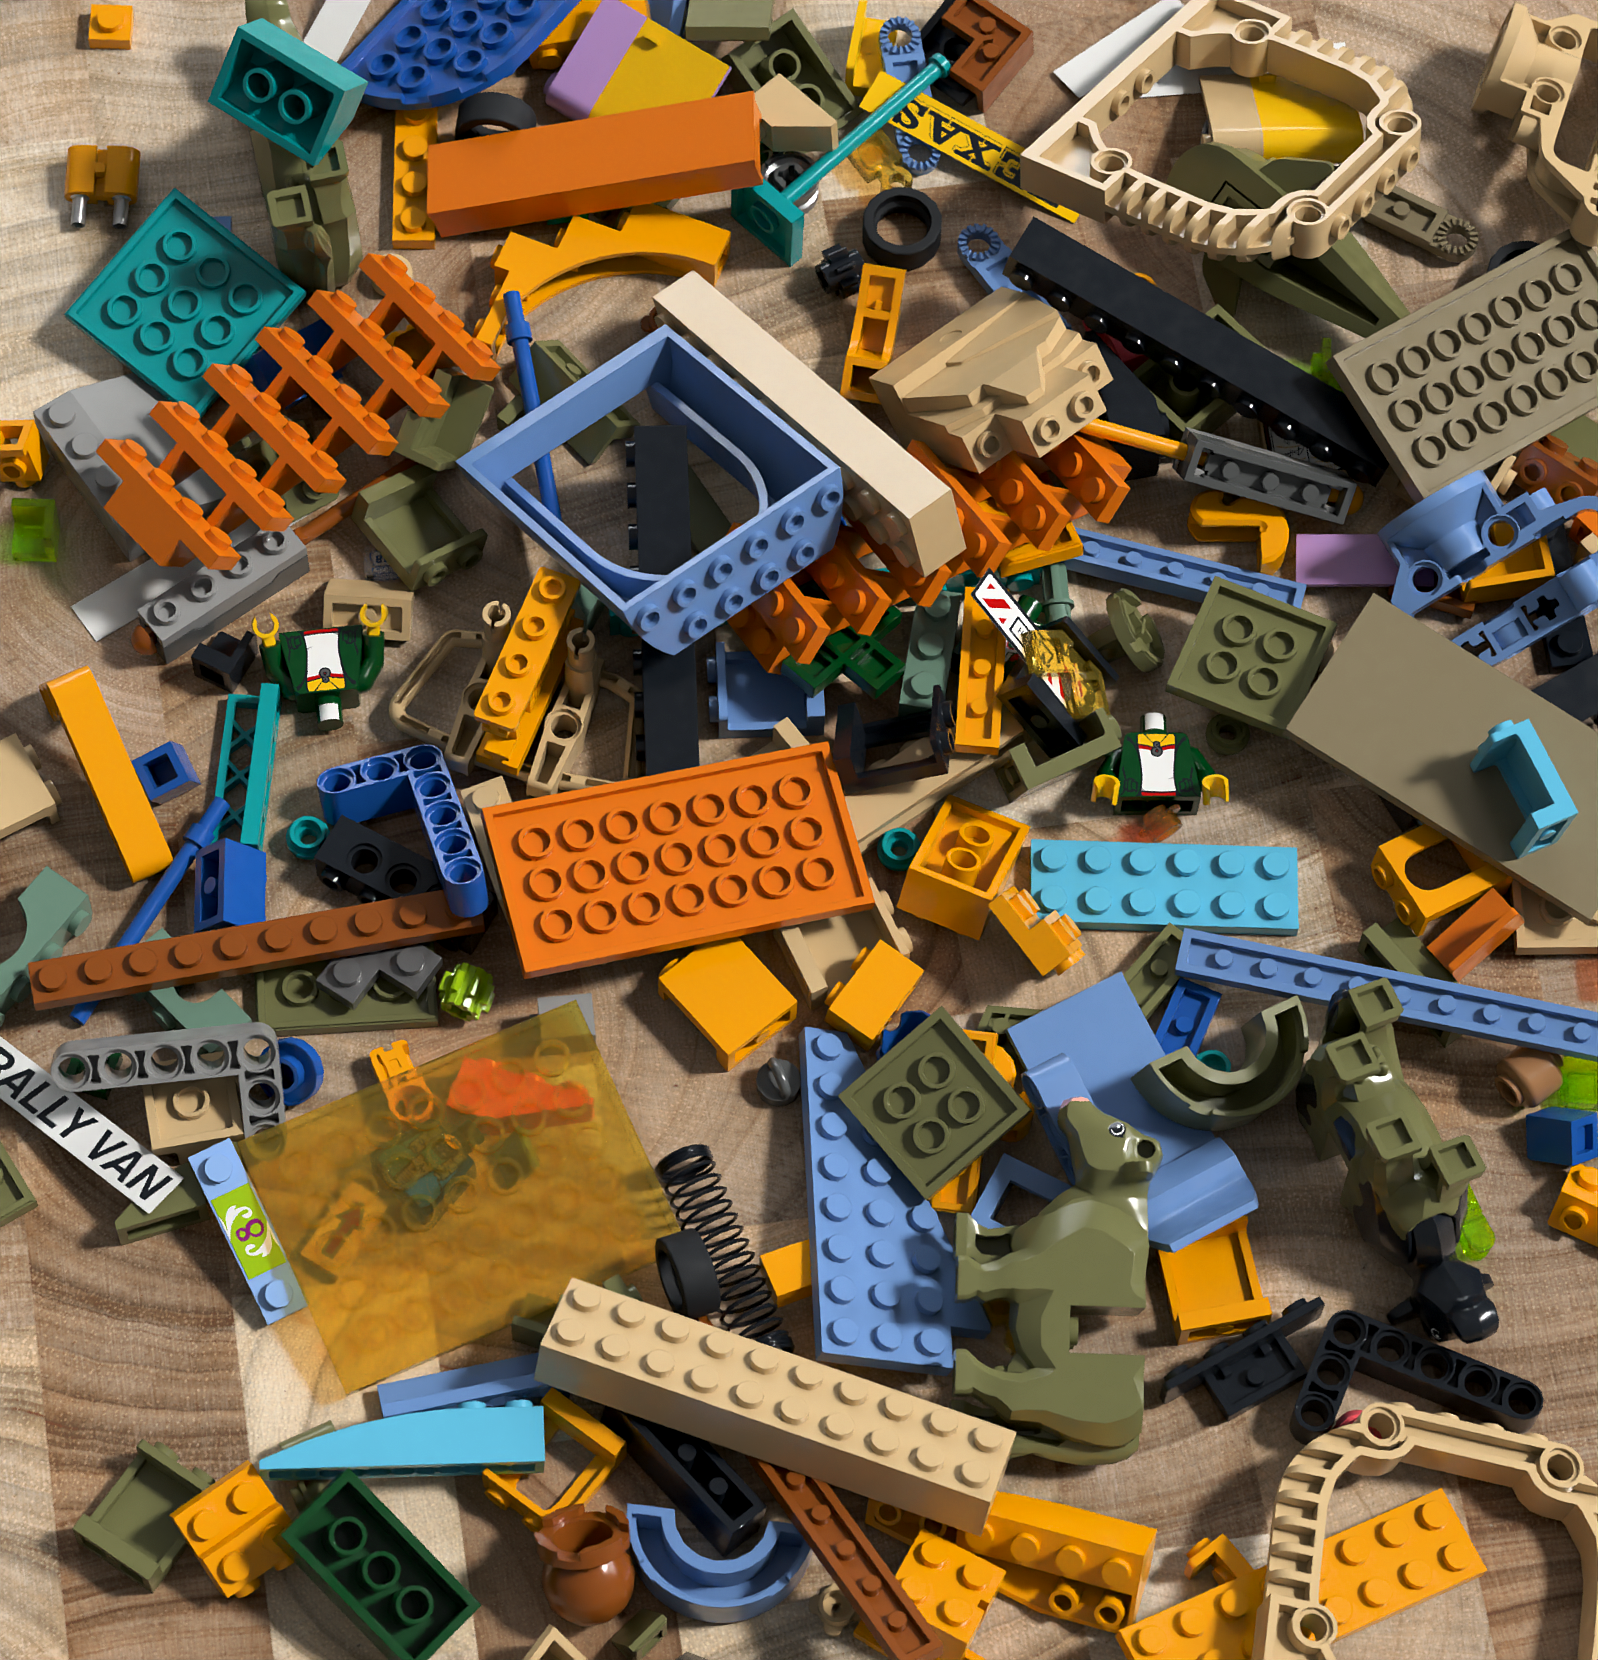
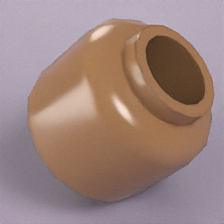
(1528, 1076)

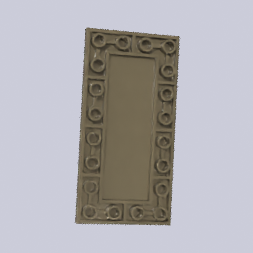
(1406, 722)

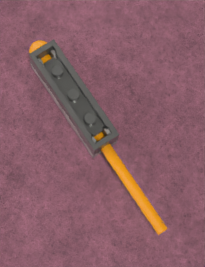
(1247, 470)

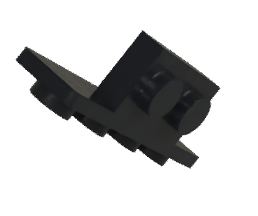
(1251, 1368)

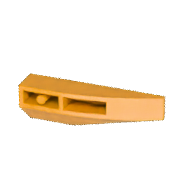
(1053, 1554)

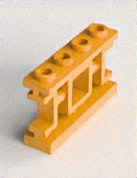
(527, 671)

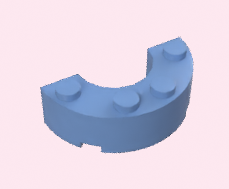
(710, 1588)

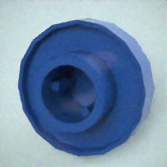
(300, 1071)

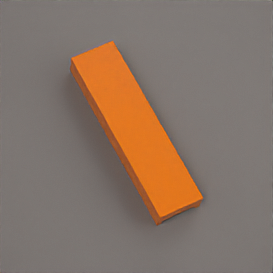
(594, 164)

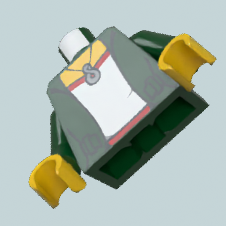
(324, 666)
(1157, 770)

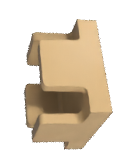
(192, 1113)

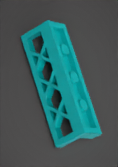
(261, 767)

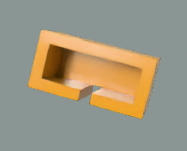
(873, 993)

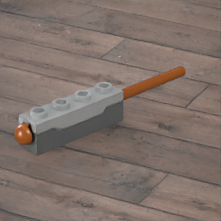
(216, 598)

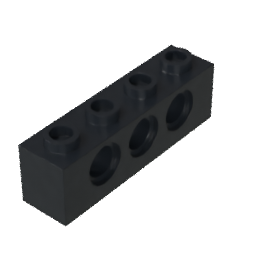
(354, 844)

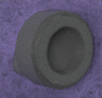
(778, 1082)

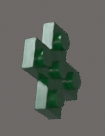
(850, 653)

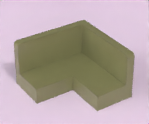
(445, 439)

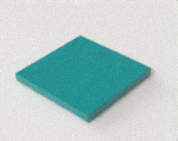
(182, 300)

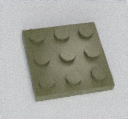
(1250, 656)
(934, 1103)

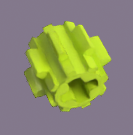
(466, 992)

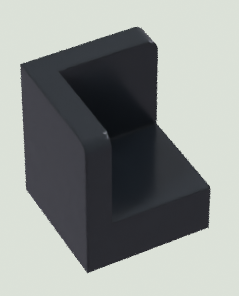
(225, 660)

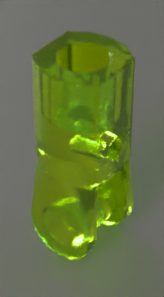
(1477, 1234)

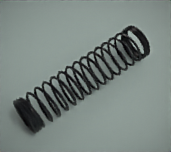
(688, 1175)

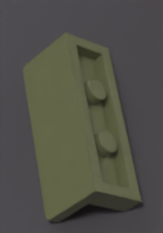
(557, 370)
(1400, 950)

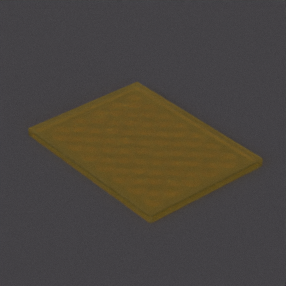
(459, 1196)

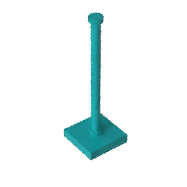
(771, 213)

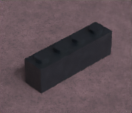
(692, 1479)

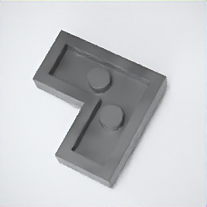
(354, 975)

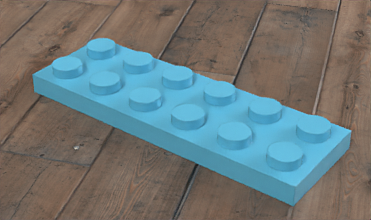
(1161, 883)

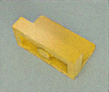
(864, 54)

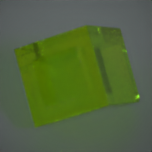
(35, 529)
(1579, 1084)

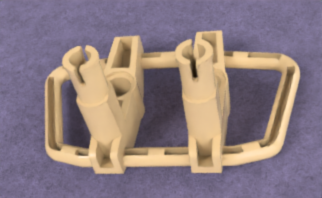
(571, 711)

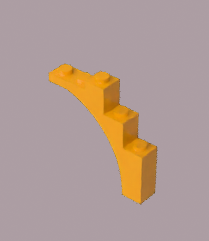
(645, 243)

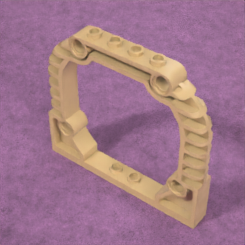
(1083, 175)
(1426, 1441)

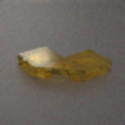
(1051, 655)

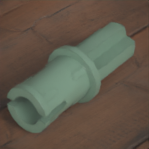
(1055, 592)

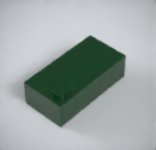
(376, 1570)

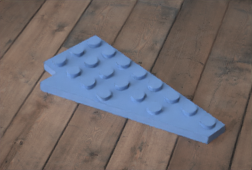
(873, 1239)

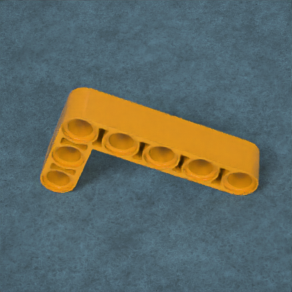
(108, 771)

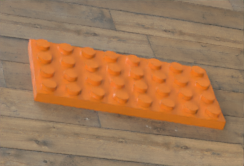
(676, 859)

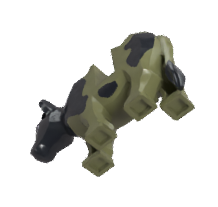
(1401, 1177)

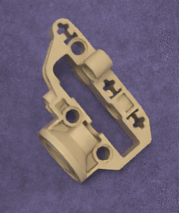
(1531, 82)

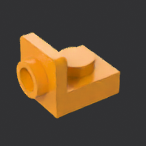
(1221, 1555)

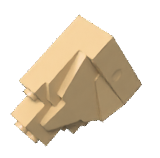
(994, 383)

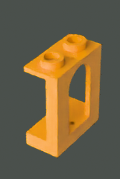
(1419, 906)
(583, 1428)

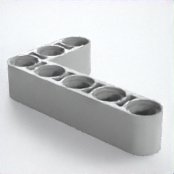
(188, 1066)

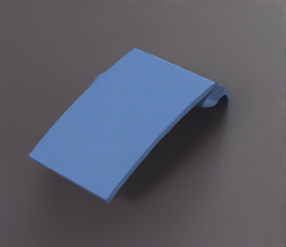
(1091, 1051)

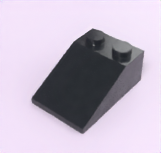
(1130, 406)

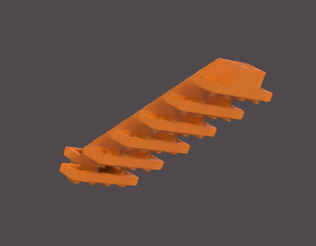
(173, 526)
(797, 625)

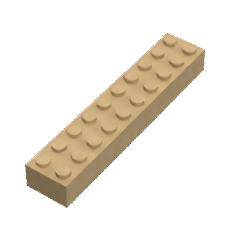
(880, 479)
(775, 1406)

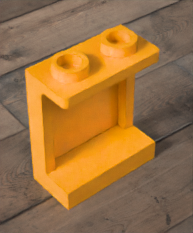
(728, 997)
(1213, 1286)

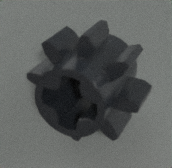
(840, 271)

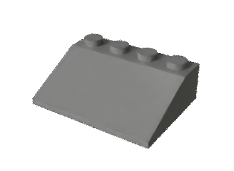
(119, 410)

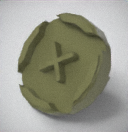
(1129, 633)

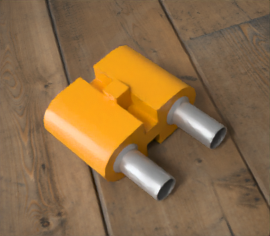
(104, 176)

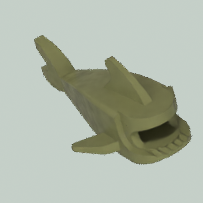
(1336, 286)

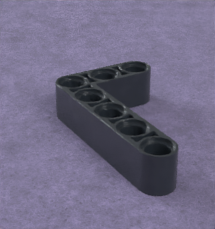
(1407, 1376)

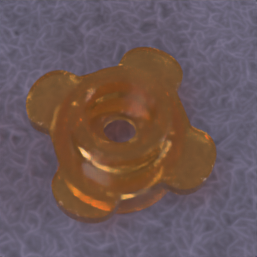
(1161, 823)

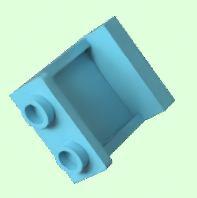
(1532, 783)

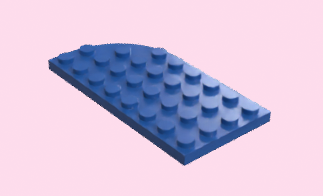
(449, 48)

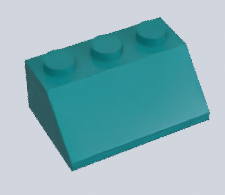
(286, 90)

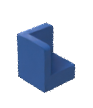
(1562, 1135)

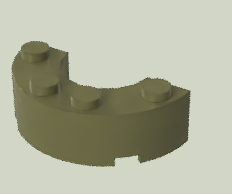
(1222, 1100)

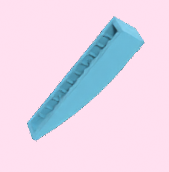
(422, 1445)

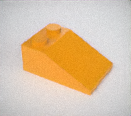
(962, 867)

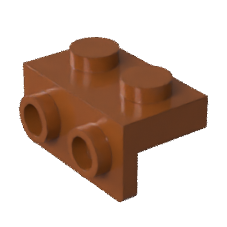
(1556, 469)

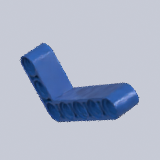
(421, 781)

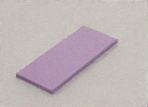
(1348, 562)

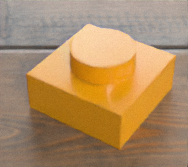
(111, 26)

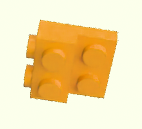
(1046, 942)
(233, 1530)

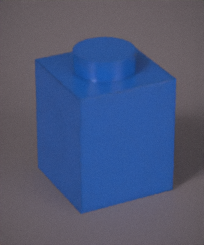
(166, 772)

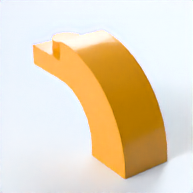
(873, 330)

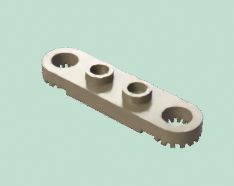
(1422, 224)

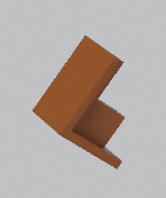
(996, 48)

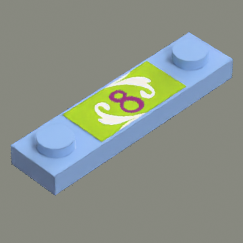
(247, 1230)

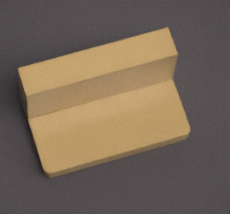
(346, 597)

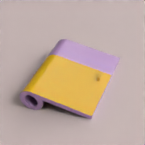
(629, 66)

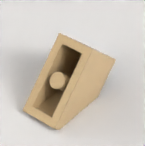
(793, 119)

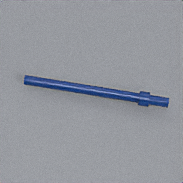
(519, 336)
(197, 837)

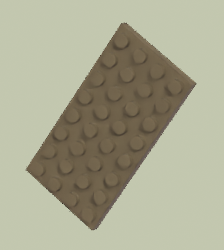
(1481, 367)

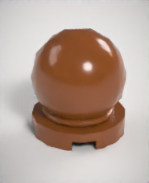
(586, 1563)

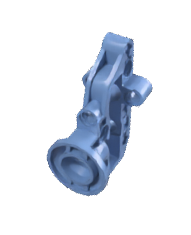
(1452, 538)

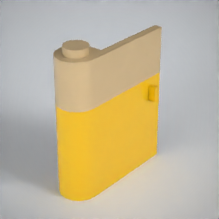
(1278, 118)

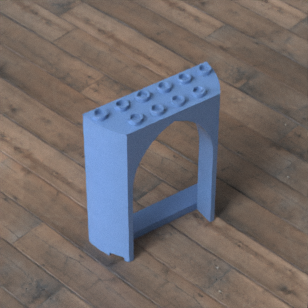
(788, 475)

